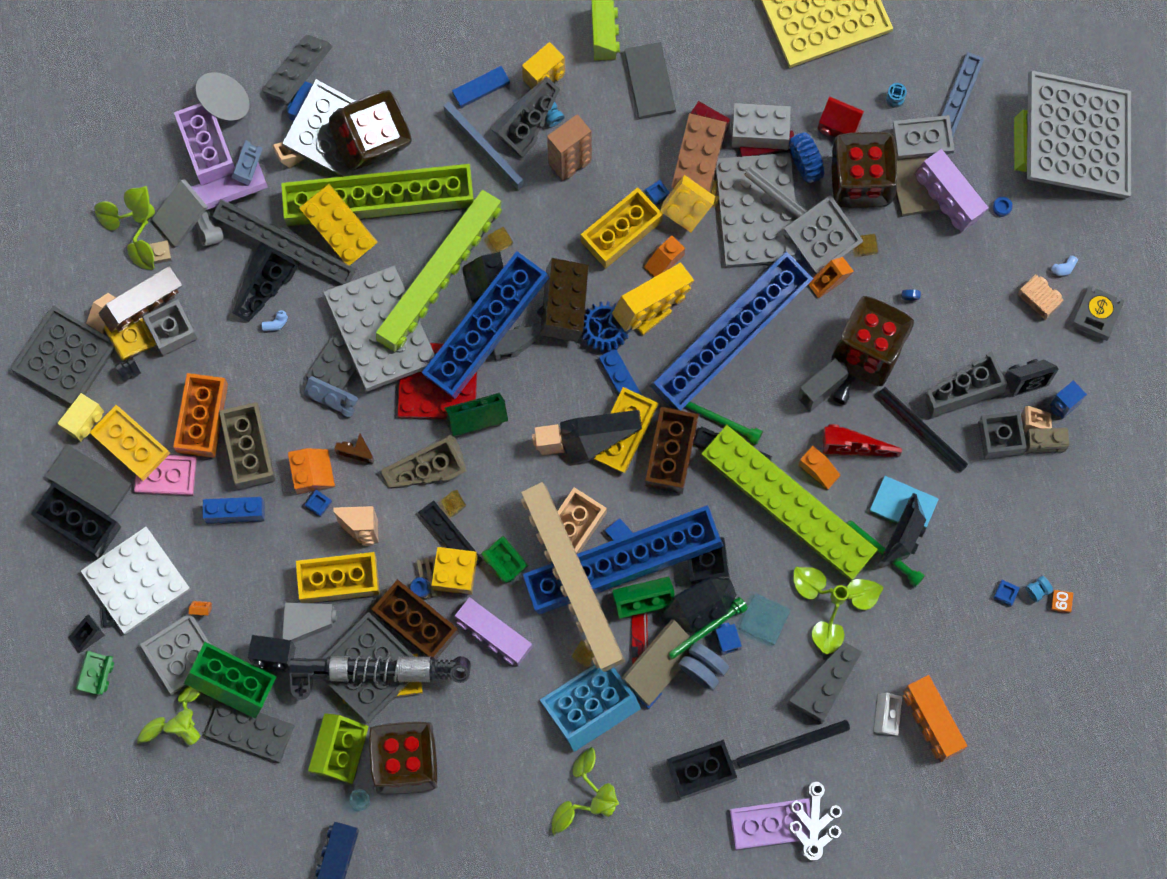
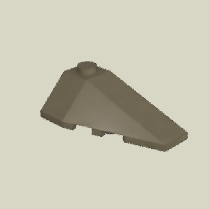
(434, 462)

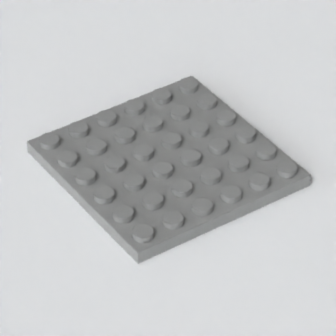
(1079, 134)

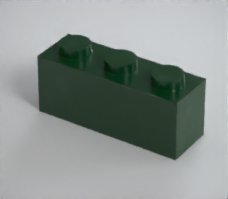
(476, 414)

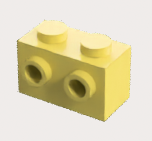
(81, 417)

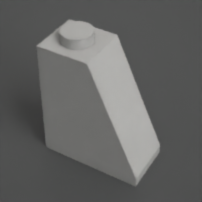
(307, 619)

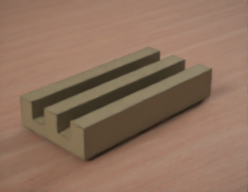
(426, 562)

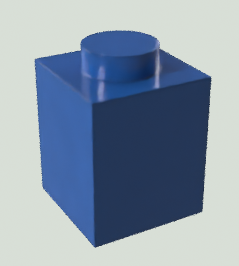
(728, 638)

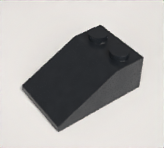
(1030, 376)

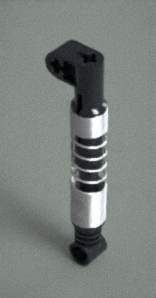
(344, 668)

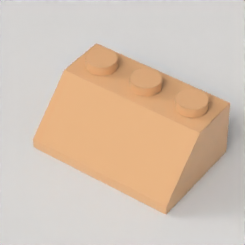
(359, 523)

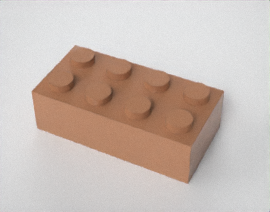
(570, 147)
(700, 150)

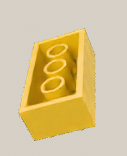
(621, 227)
(653, 297)
(337, 577)

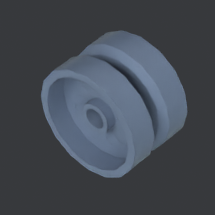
(703, 666)

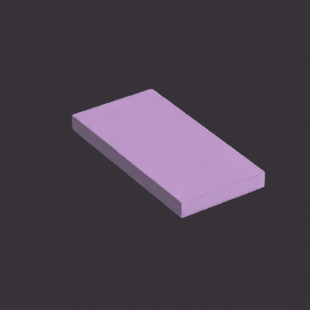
(229, 188)
(766, 824)

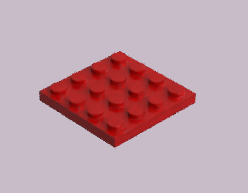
(425, 400)

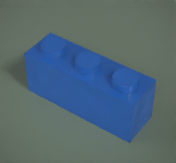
(233, 510)

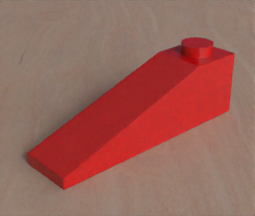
(848, 442)

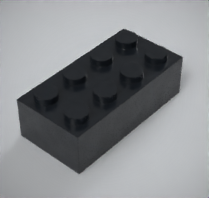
(76, 520)

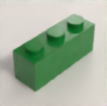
(643, 597)

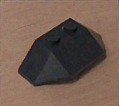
(906, 533)
(700, 604)

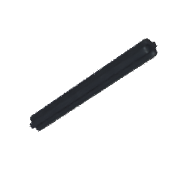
(922, 429)
(793, 743)

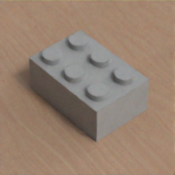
(761, 126)

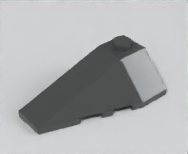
(524, 119)

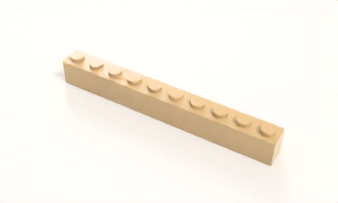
(573, 577)

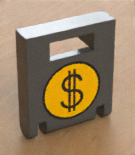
(1099, 308)

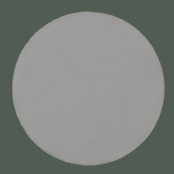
(222, 96)

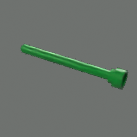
(752, 434)
(914, 576)
(737, 607)

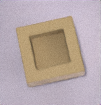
(161, 251)

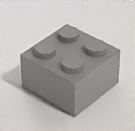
(170, 327)

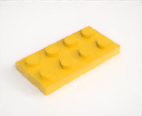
(338, 224)
(129, 442)
(622, 452)

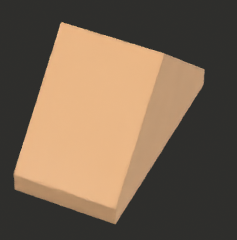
(287, 156)
(94, 319)
(1035, 418)

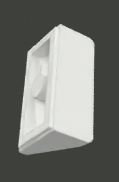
(888, 714)

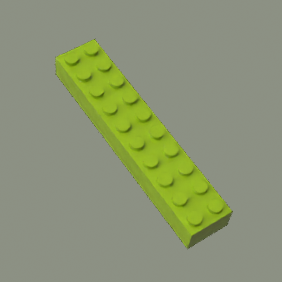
(387, 192)
(789, 503)

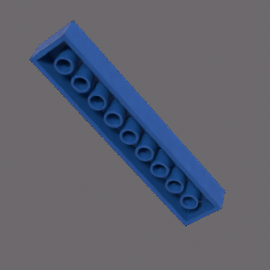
(731, 332)
(631, 557)

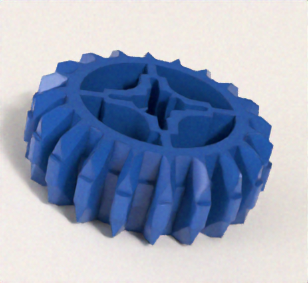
(806, 157)
(599, 341)

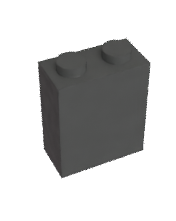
(823, 384)

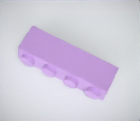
(493, 631)

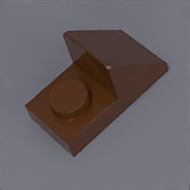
(359, 452)

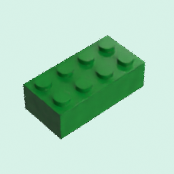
(230, 680)

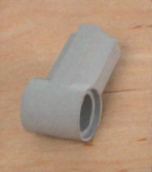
(208, 232)

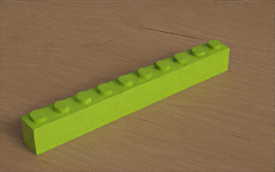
(438, 271)

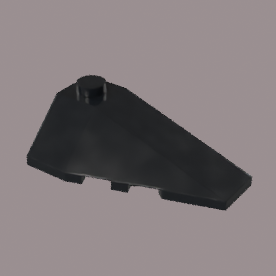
(263, 279)
(593, 434)

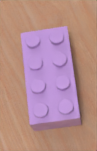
(205, 143)
(951, 190)

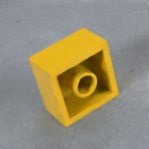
(544, 63)
(687, 203)
(454, 570)

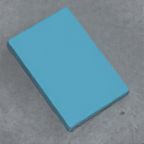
(893, 497)

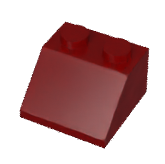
(839, 118)

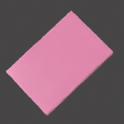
(171, 477)

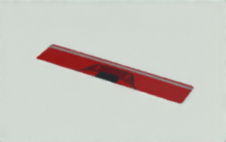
(639, 635)

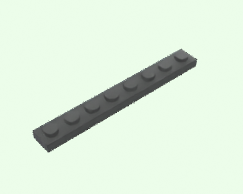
(284, 242)

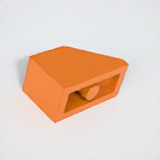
(665, 256)
(830, 276)
(819, 467)

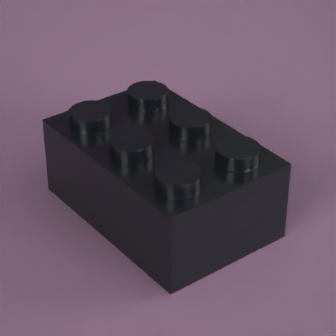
(701, 769)

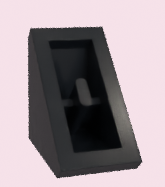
(86, 634)

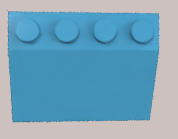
(590, 705)

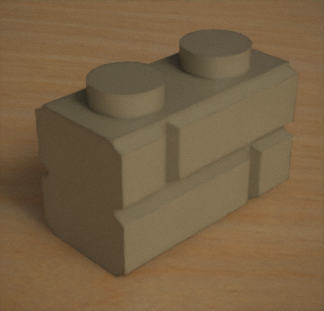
(1047, 440)

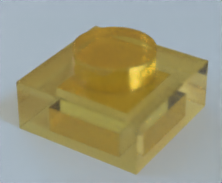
(500, 239)
(868, 246)
(453, 503)
(583, 655)

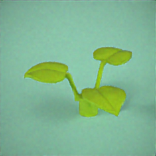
(138, 201)
(864, 596)
(180, 725)
(603, 802)

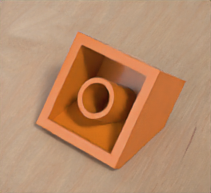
(311, 470)

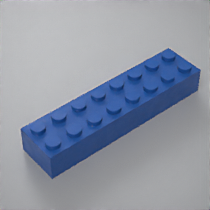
(485, 325)

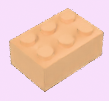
(580, 517)

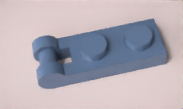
(247, 163)
(330, 396)

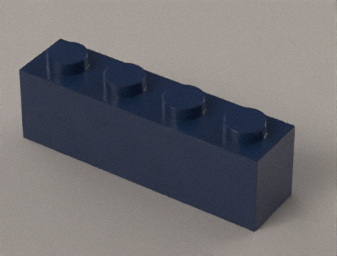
(337, 852)

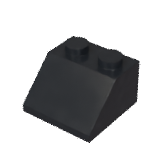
(481, 273)

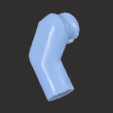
(1066, 268)
(279, 321)

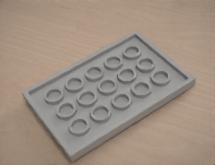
(749, 216)
(359, 313)

